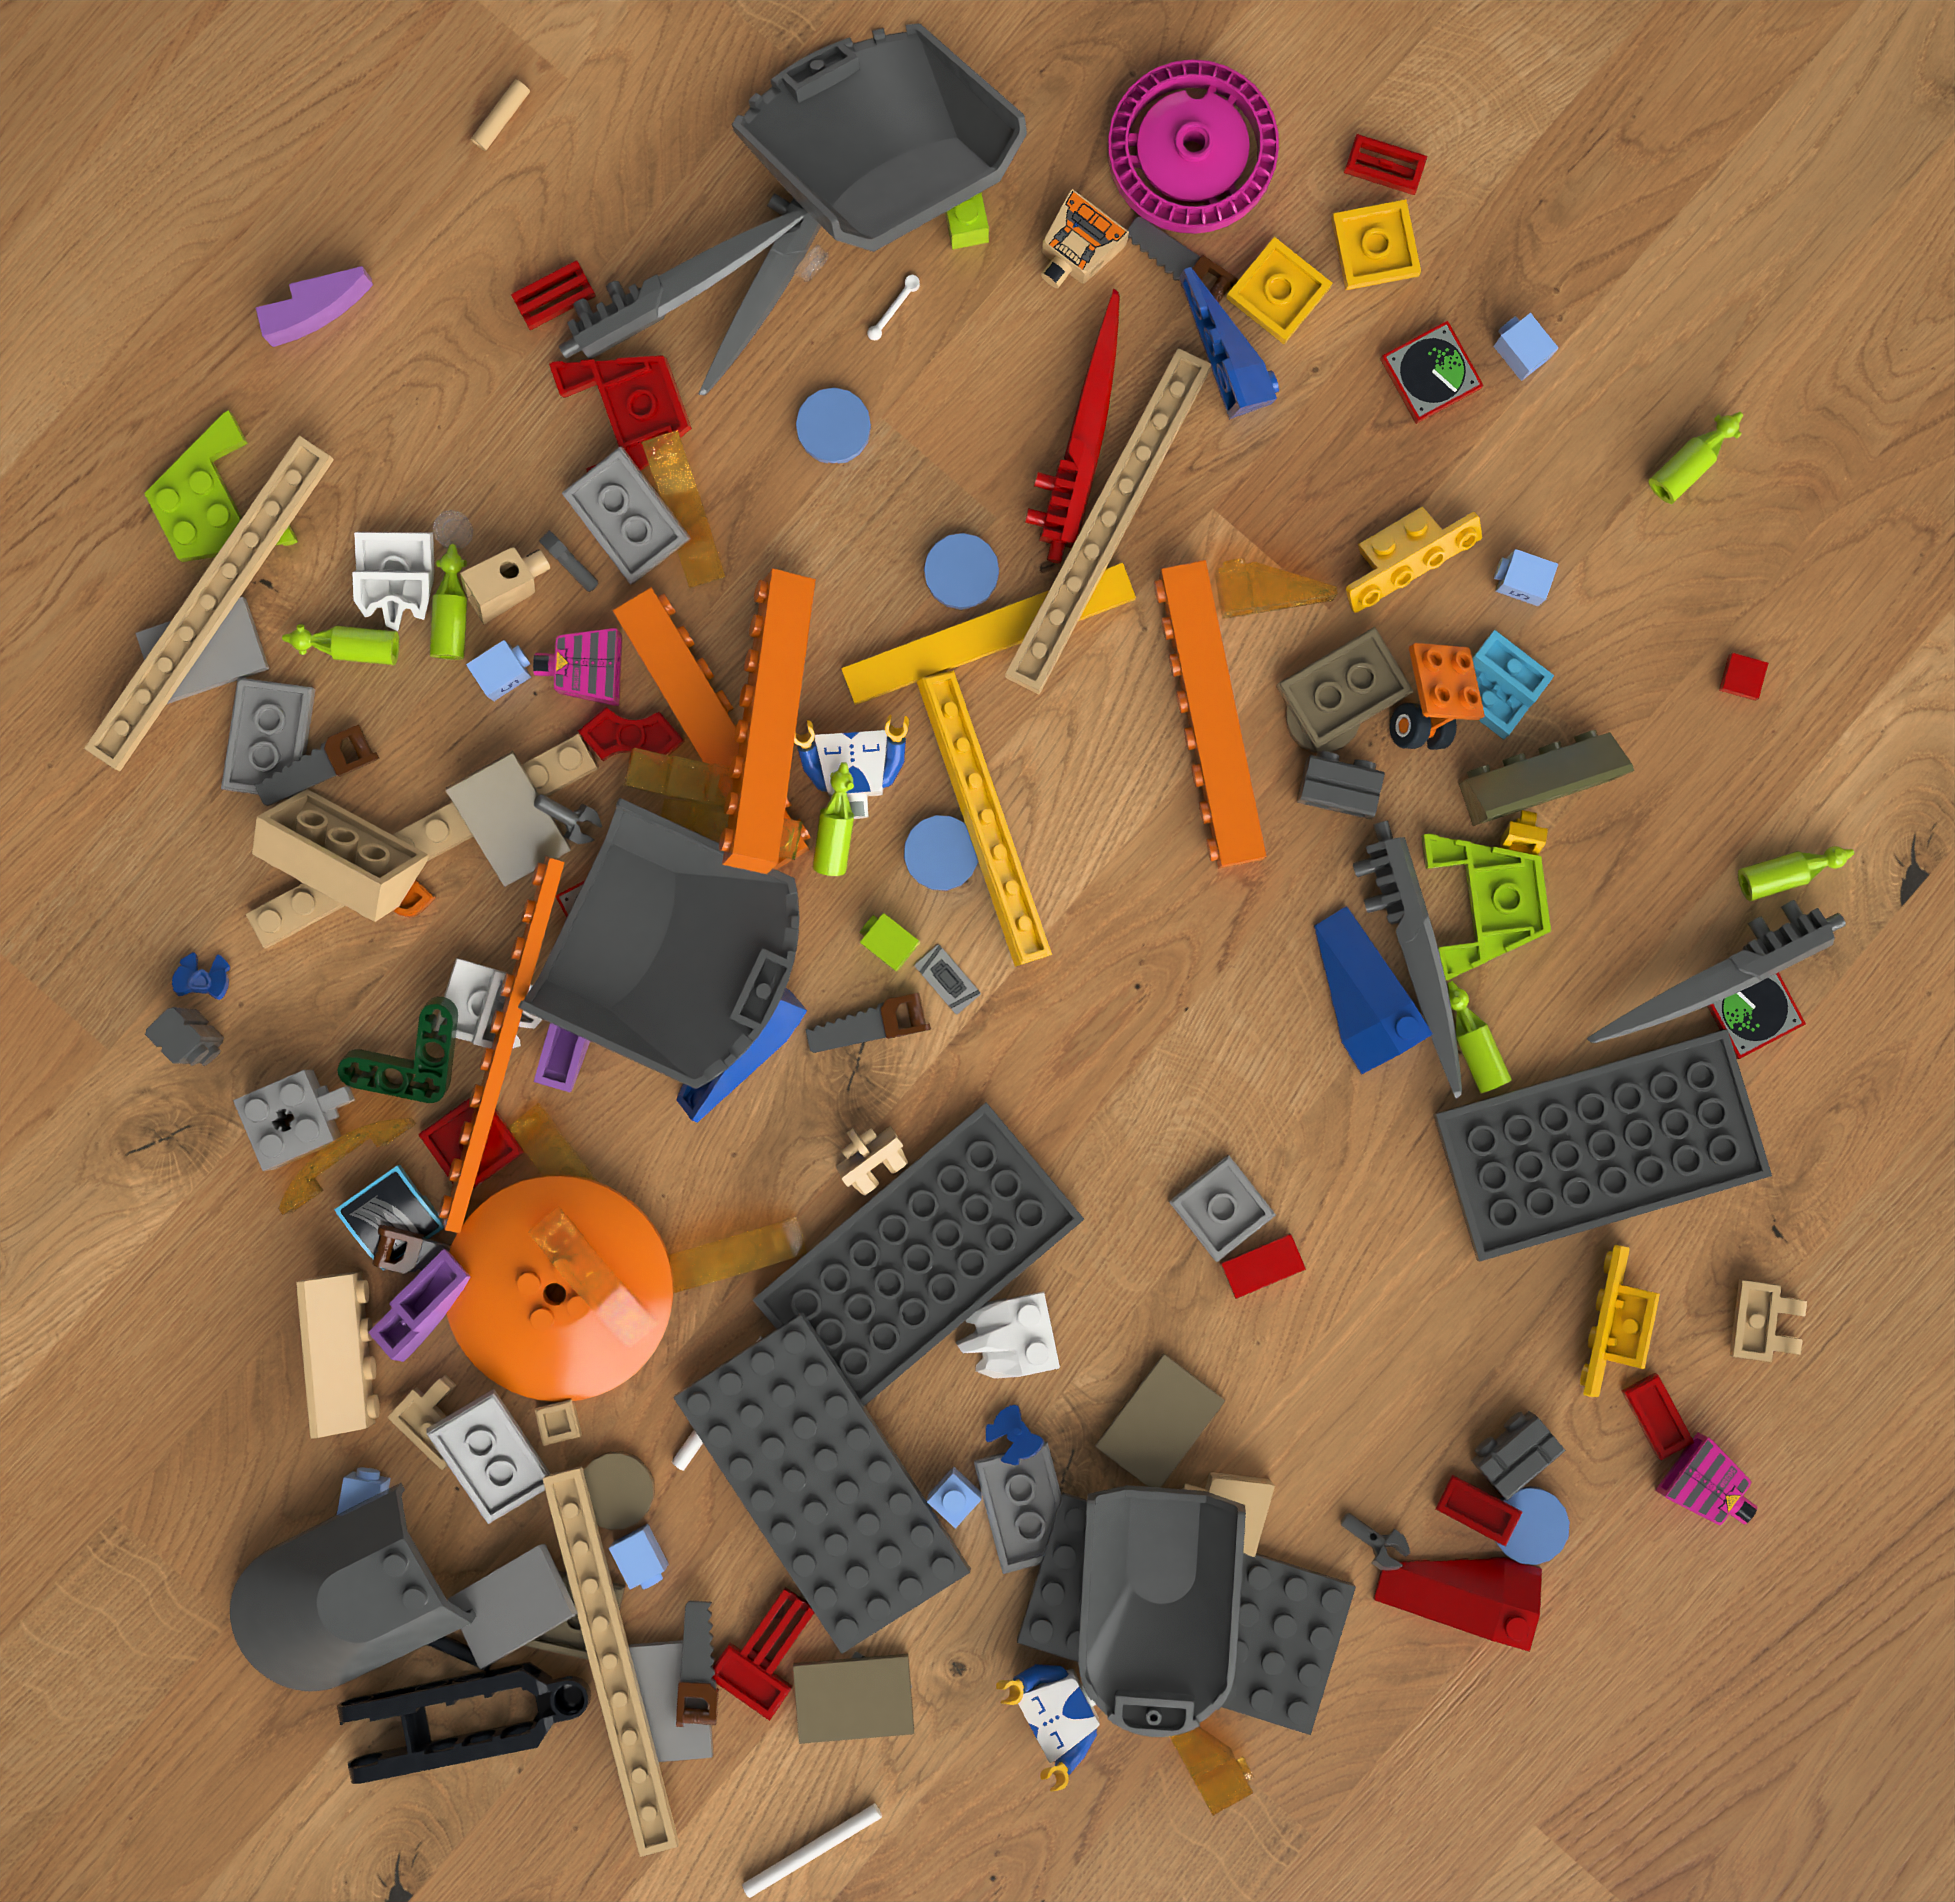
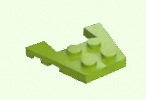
(194, 500)
(1504, 899)

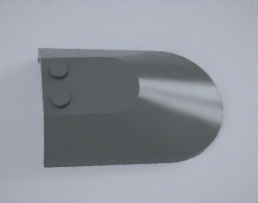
(340, 1599)
(1160, 1605)

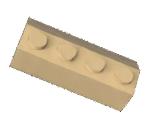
(338, 854)
(337, 1353)

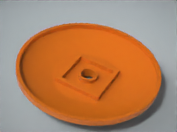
(509, 1321)

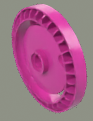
(1189, 174)

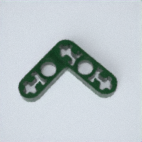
(422, 1066)

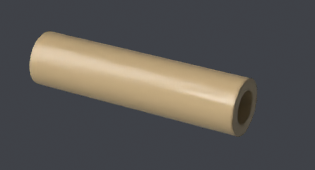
(500, 115)

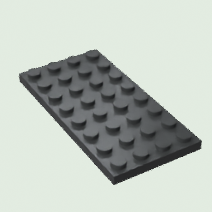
(1602, 1145)
(924, 1253)
(822, 1483)
(1285, 1631)

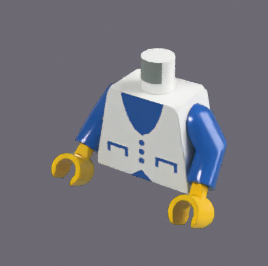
(871, 757)
(1057, 1714)

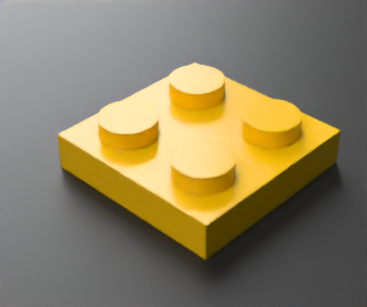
(1376, 244)
(1279, 290)

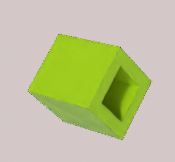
(968, 223)
(888, 941)

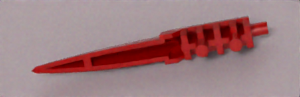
(1077, 471)

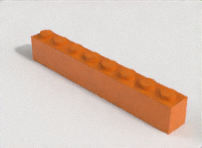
(685, 683)
(1211, 715)
(768, 722)

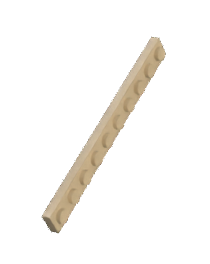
(1108, 521)
(209, 603)
(430, 834)
(611, 1661)

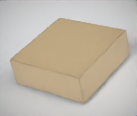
(558, 1422)

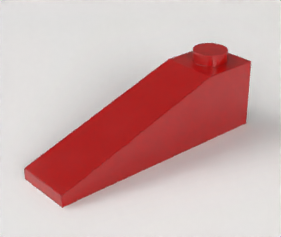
(1479, 1596)

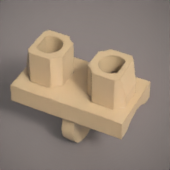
(866, 1153)

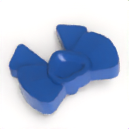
(190, 979)
(1024, 1442)

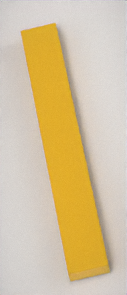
(970, 640)
(984, 818)

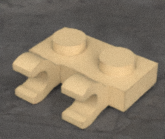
(1757, 1319)
(420, 1412)

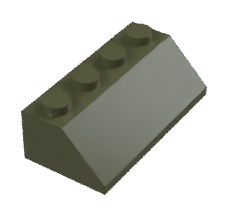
(1543, 778)

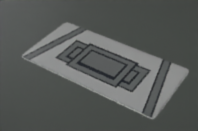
(947, 979)

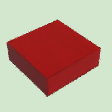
(1743, 676)

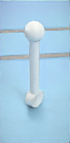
(911, 284)

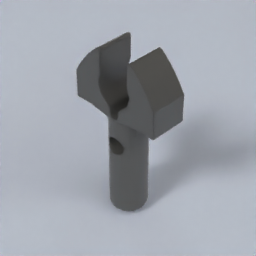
(568, 561)
(569, 817)
(1378, 1542)

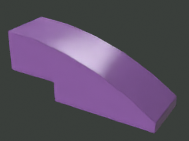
(312, 305)
(561, 1059)
(420, 1307)

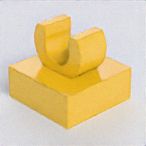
(1524, 835)

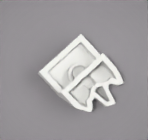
(393, 573)
(477, 997)
(1012, 1337)

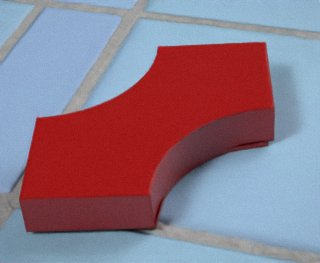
(615, 735)

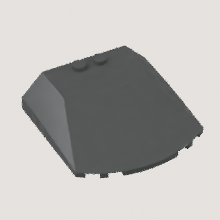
(882, 134)
(670, 951)

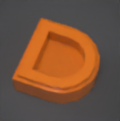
(415, 901)

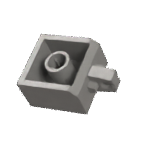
(313, 1112)

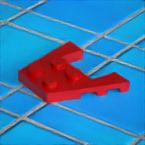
(636, 395)

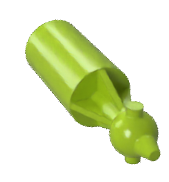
(1693, 459)
(449, 610)
(349, 643)
(835, 827)
(1788, 871)
(1477, 1044)

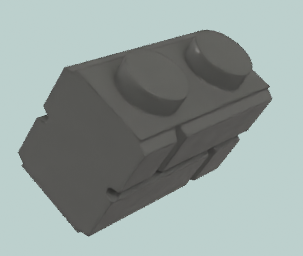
(1341, 785)
(185, 1036)
(1517, 1454)

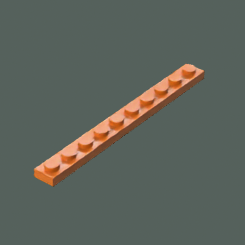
(496, 1059)

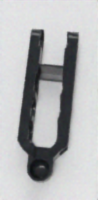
(555, 1698)

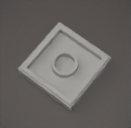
(1222, 1208)

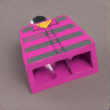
(585, 665)
(1708, 1483)

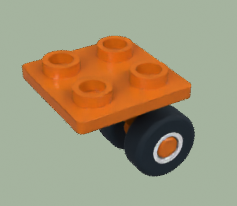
(1446, 693)

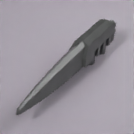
(765, 290)
(665, 292)
(1406, 906)
(1753, 964)

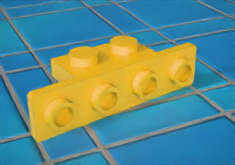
(1408, 551)
(1622, 1326)

